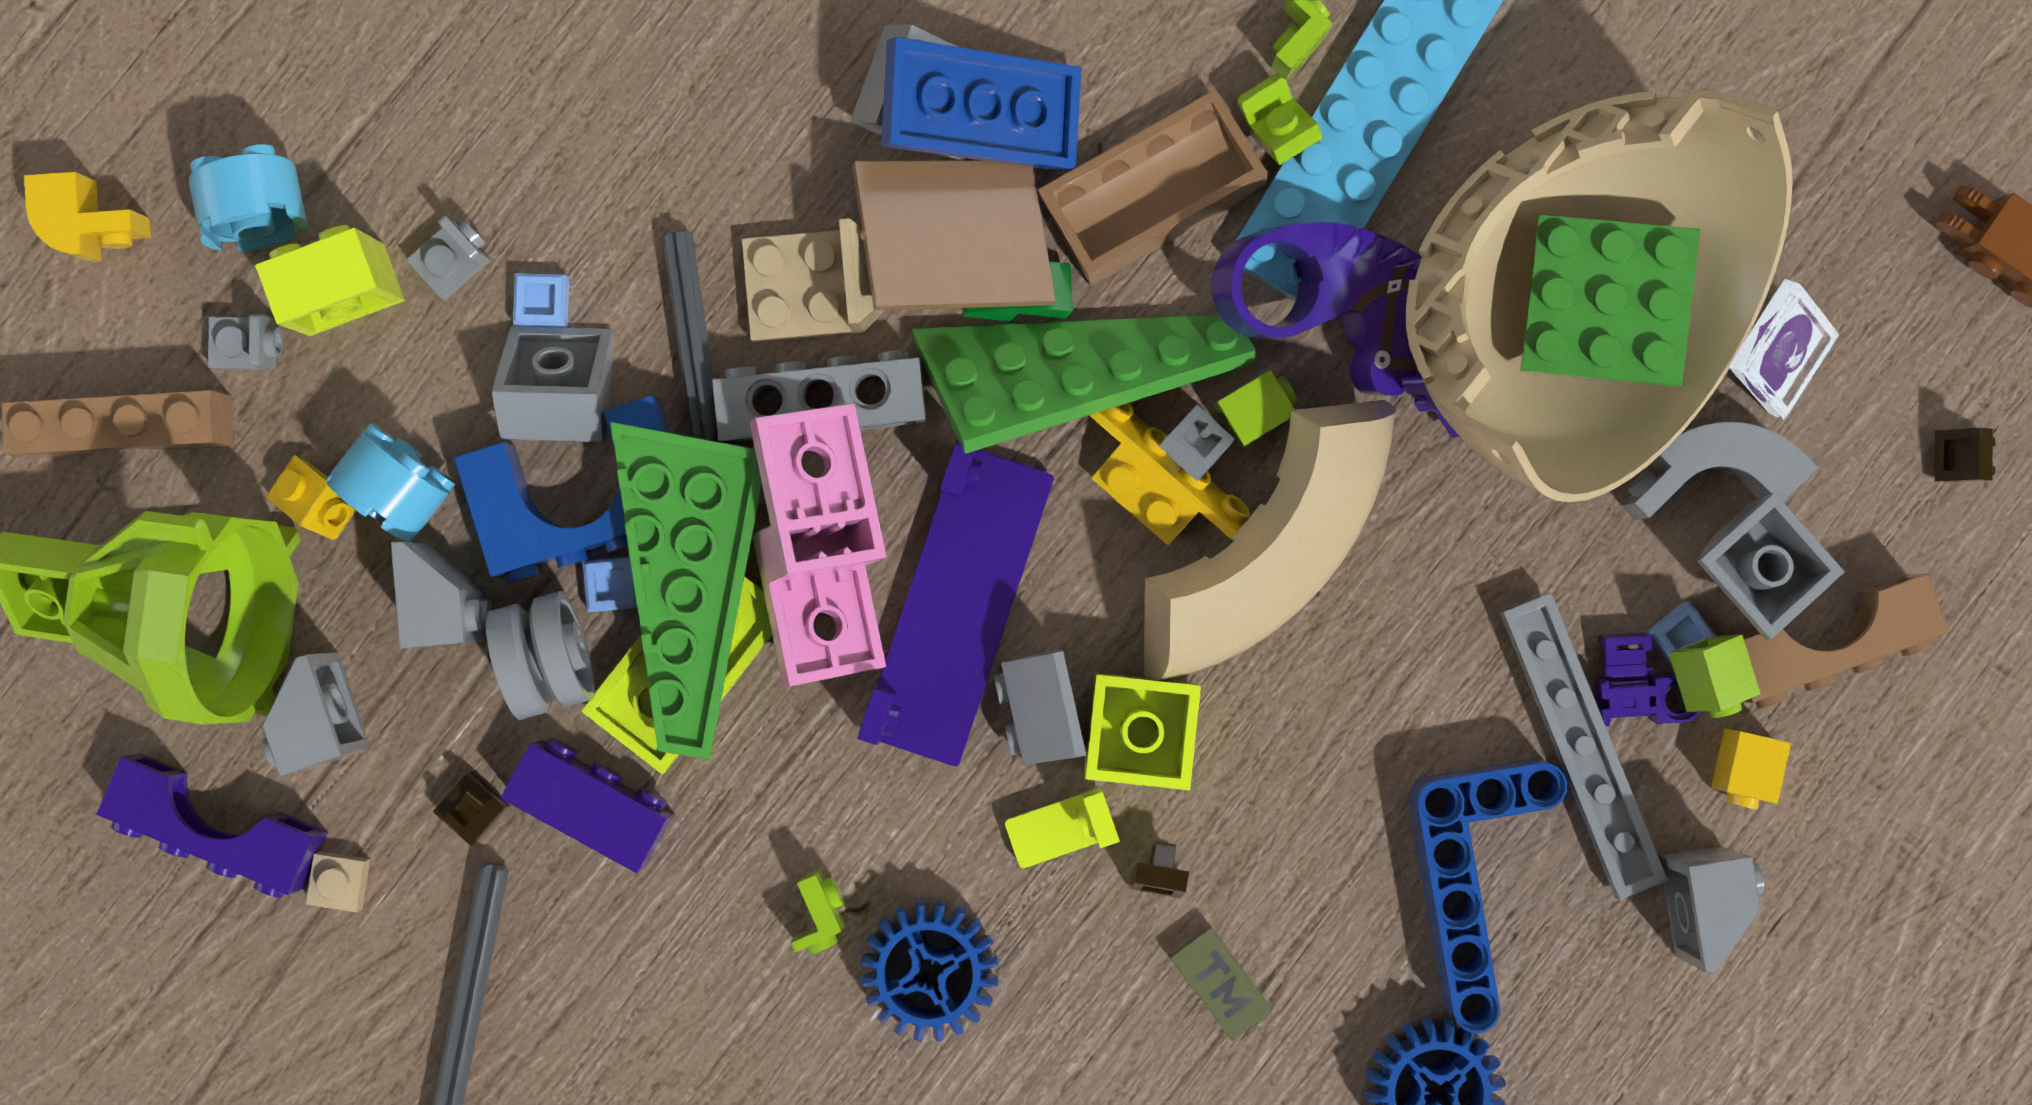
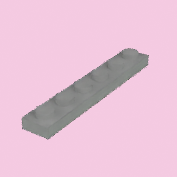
(1583, 746)

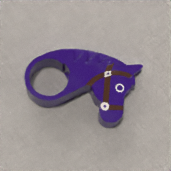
(1342, 275)

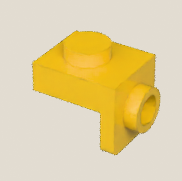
(308, 500)

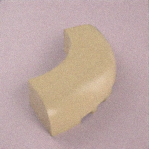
(1283, 549)

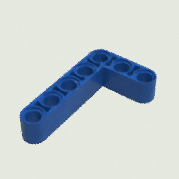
(1461, 872)

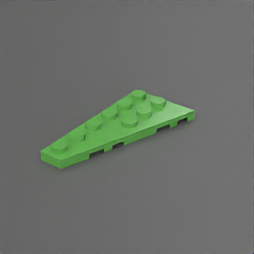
(1040, 375)
(688, 545)

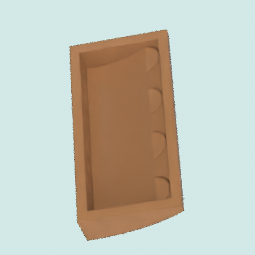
(1153, 187)

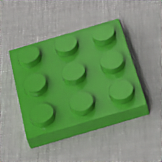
(1610, 300)

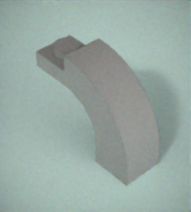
(1746, 451)

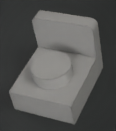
(450, 257)
(244, 343)
(1197, 442)

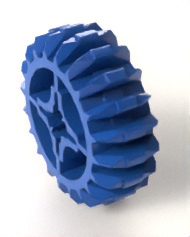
(907, 981)
(1447, 1073)

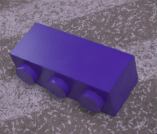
(588, 803)

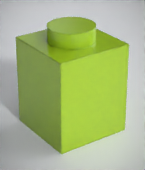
(1256, 408)
(1715, 675)

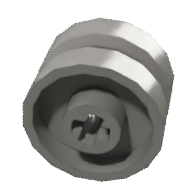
(540, 655)

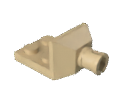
(808, 284)

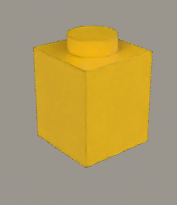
(1750, 768)

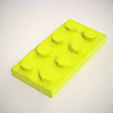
(624, 700)

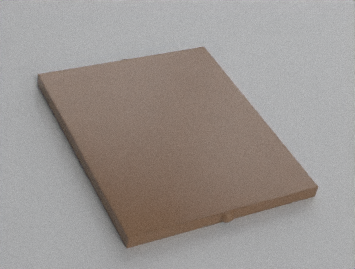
(952, 234)

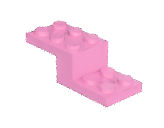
(818, 543)

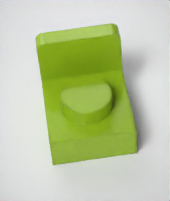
(1298, 44)
(1278, 119)

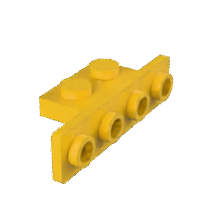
(1155, 486)

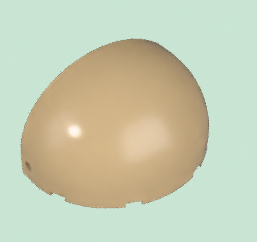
(1610, 160)

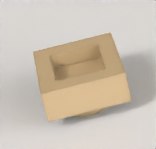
(338, 881)

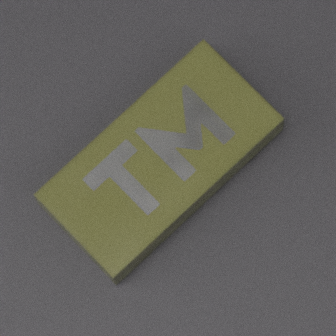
(1220, 983)

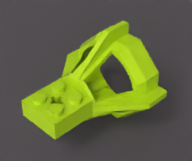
(132, 600)

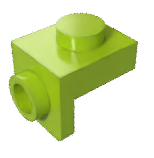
(823, 901)

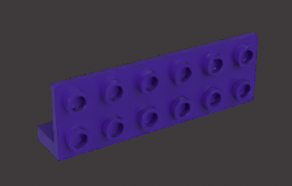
(957, 606)

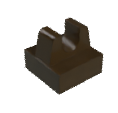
(1964, 455)
(471, 808)
(1159, 875)

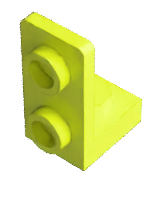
(1061, 828)

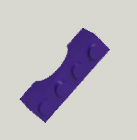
(155, 802)

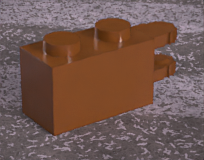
(1998, 242)

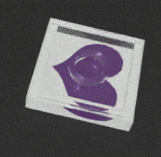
(1784, 349)

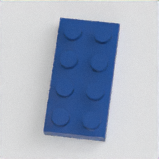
(980, 105)

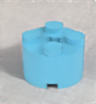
(247, 199)
(389, 483)

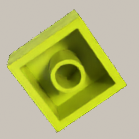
(329, 281)
(1142, 731)

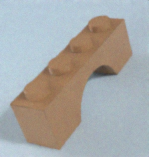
(117, 423)
(1889, 619)

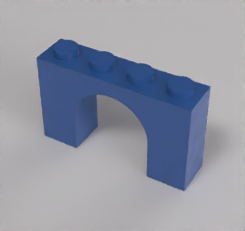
(512, 528)

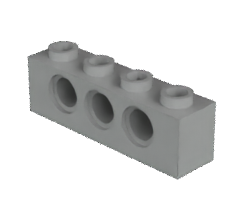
(901, 406)

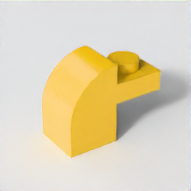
(67, 217)

